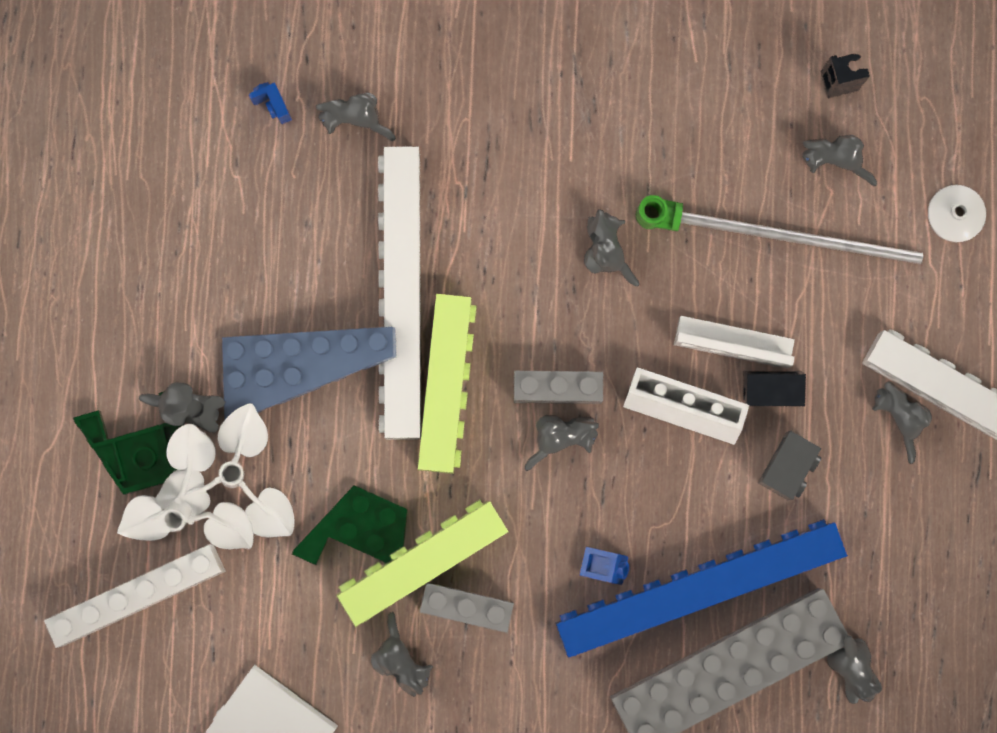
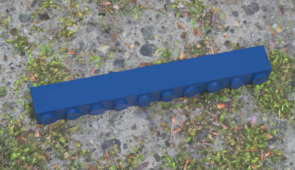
(700, 589)

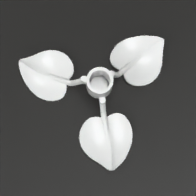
(247, 435)
(146, 520)

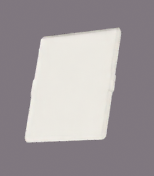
(268, 707)

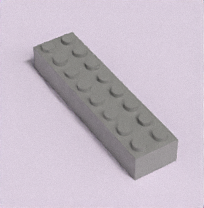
(732, 667)

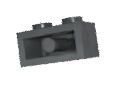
(790, 466)

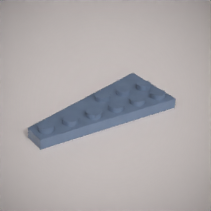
(288, 365)

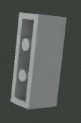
(558, 387)
(466, 607)

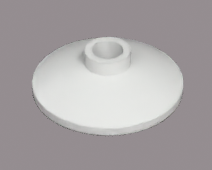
(945, 220)

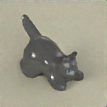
(358, 111)
(843, 152)
(606, 251)
(180, 406)
(909, 416)
(557, 435)
(395, 660)
(854, 665)

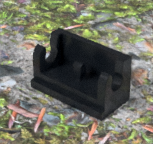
(840, 78)
(774, 388)

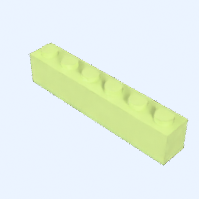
(445, 384)
(422, 562)

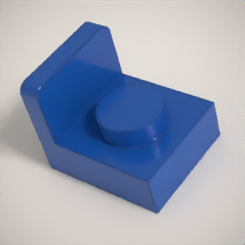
(276, 104)
(604, 566)

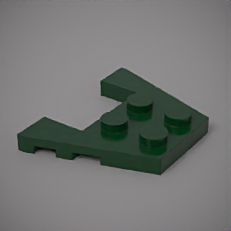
(134, 459)
(360, 522)

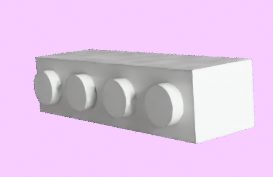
(686, 406)

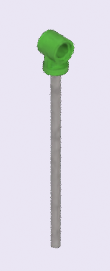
(671, 216)

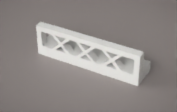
(734, 342)

